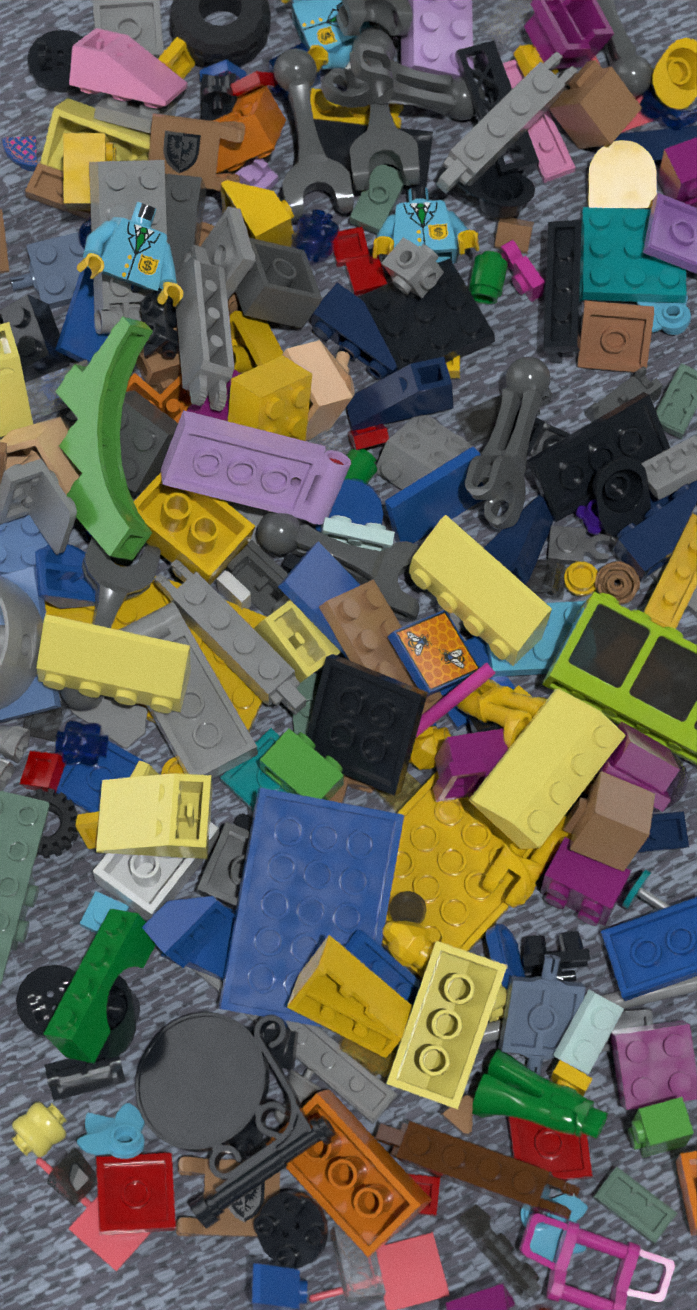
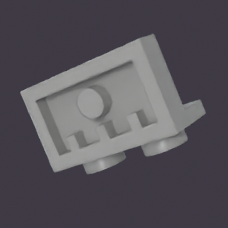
(672, 468)

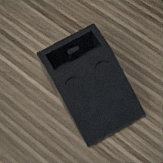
(34, 336)

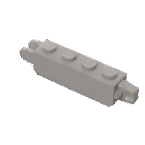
(504, 124)
(204, 329)
(233, 639)

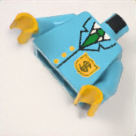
(320, 32)
(426, 224)
(133, 254)

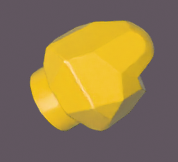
(427, 746)
(408, 942)

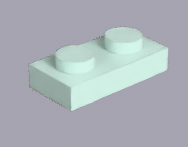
(367, 536)
(588, 1032)

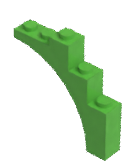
(94, 441)

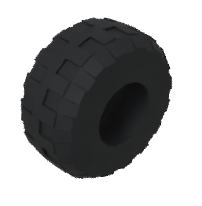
(214, 43)

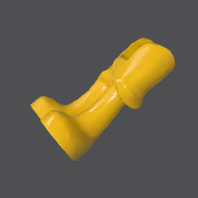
(502, 706)
(528, 869)

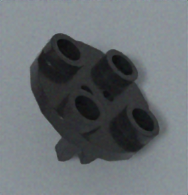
(45, 61)
(32, 1000)
(281, 1215)

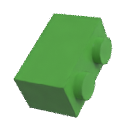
(301, 769)
(661, 1128)

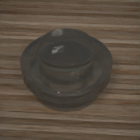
(408, 907)

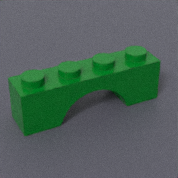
(81, 1018)

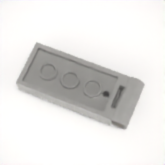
(114, 193)
(208, 730)

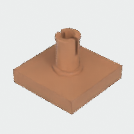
(615, 336)

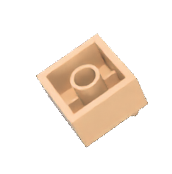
(330, 387)
(43, 443)

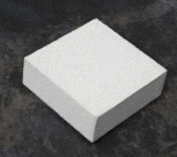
(233, 590)

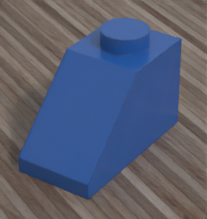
(187, 926)
(277, 1288)

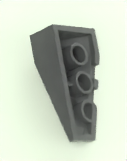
(184, 213)

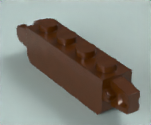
(476, 1168)

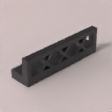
(498, 86)
(563, 288)

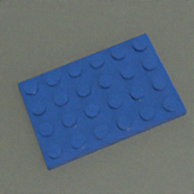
(305, 876)

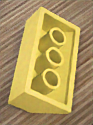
(79, 118)
(479, 591)
(113, 664)
(546, 769)
(446, 1024)

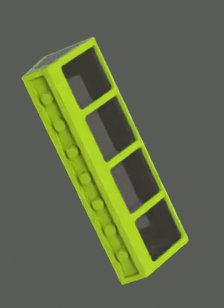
(631, 672)

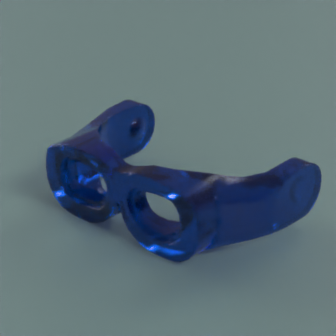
(684, 117)

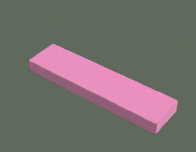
(546, 139)

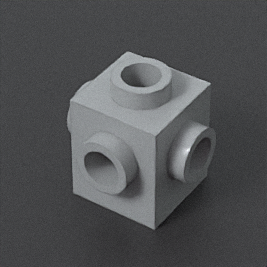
(413, 267)

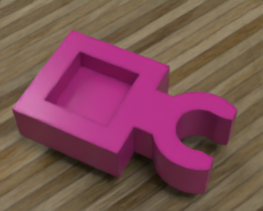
(525, 276)

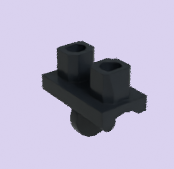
(217, 96)
(571, 955)

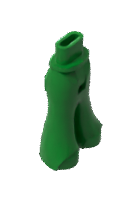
(523, 1094)

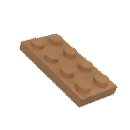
(362, 626)

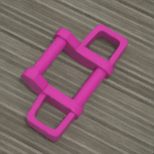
(626, 1252)

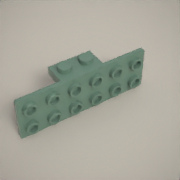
(20, 836)

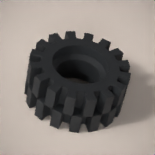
(67, 830)

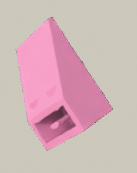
(123, 68)

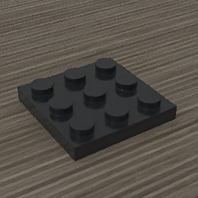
(429, 327)
(366, 723)

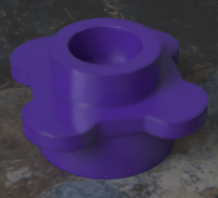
(590, 517)

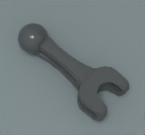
(392, 14)
(620, 50)
(295, 73)
(388, 82)
(382, 140)
(504, 464)
(285, 534)
(111, 588)

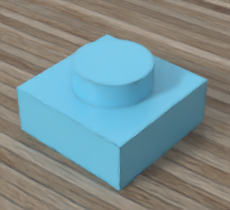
(98, 910)

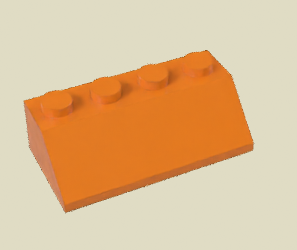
(356, 1178)

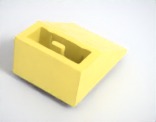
(14, 401)
(296, 640)
(156, 815)

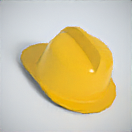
(677, 74)

